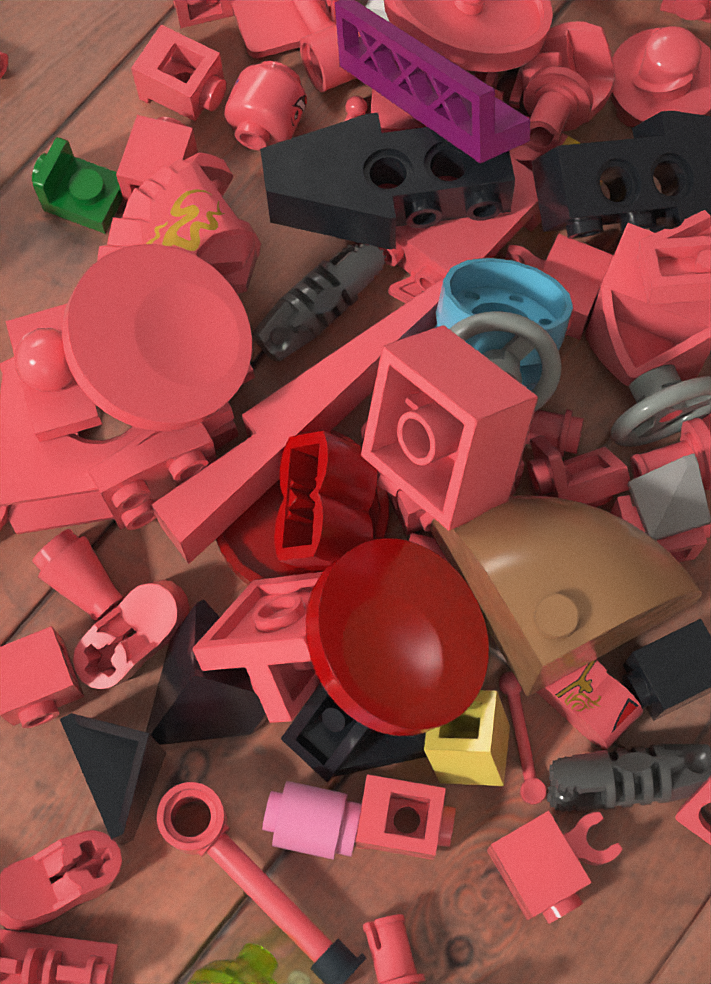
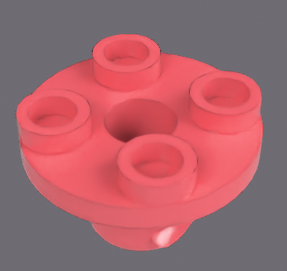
(661, 73)

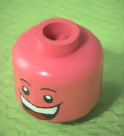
(265, 105)

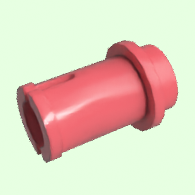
(558, 429)
(391, 951)

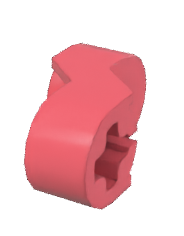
(106, 651)
(86, 867)

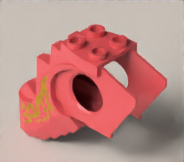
(119, 478)

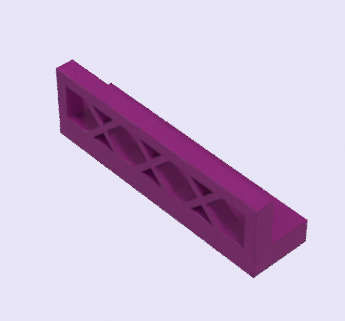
(426, 84)

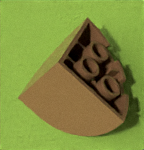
(563, 582)

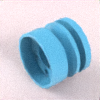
(506, 287)

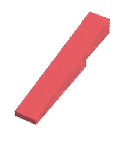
(310, 403)

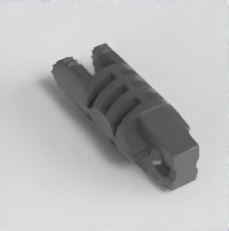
(317, 300)
(628, 776)

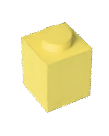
(473, 745)

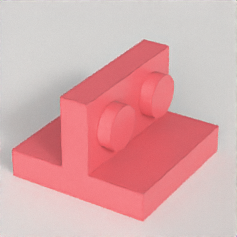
(269, 638)

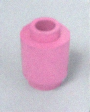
(312, 820)

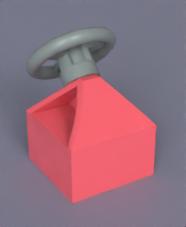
(650, 349)
(456, 419)

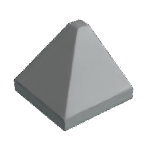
(671, 498)

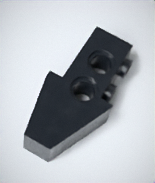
(666, 146)
(333, 175)

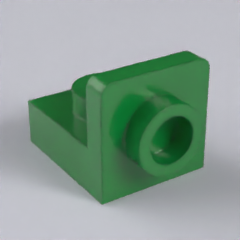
(76, 187)

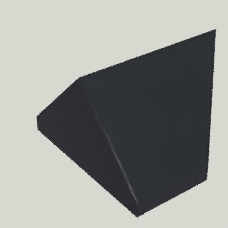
(198, 702)
(340, 745)
(118, 768)

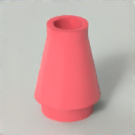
(77, 574)

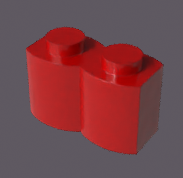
(324, 501)

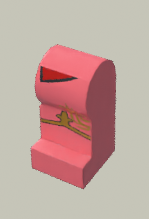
(593, 703)

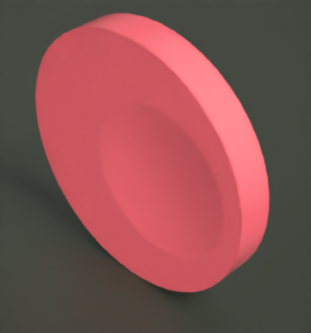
(476, 32)
(156, 337)

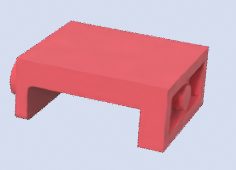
(438, 248)

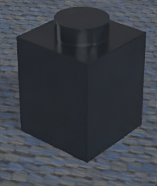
(671, 670)

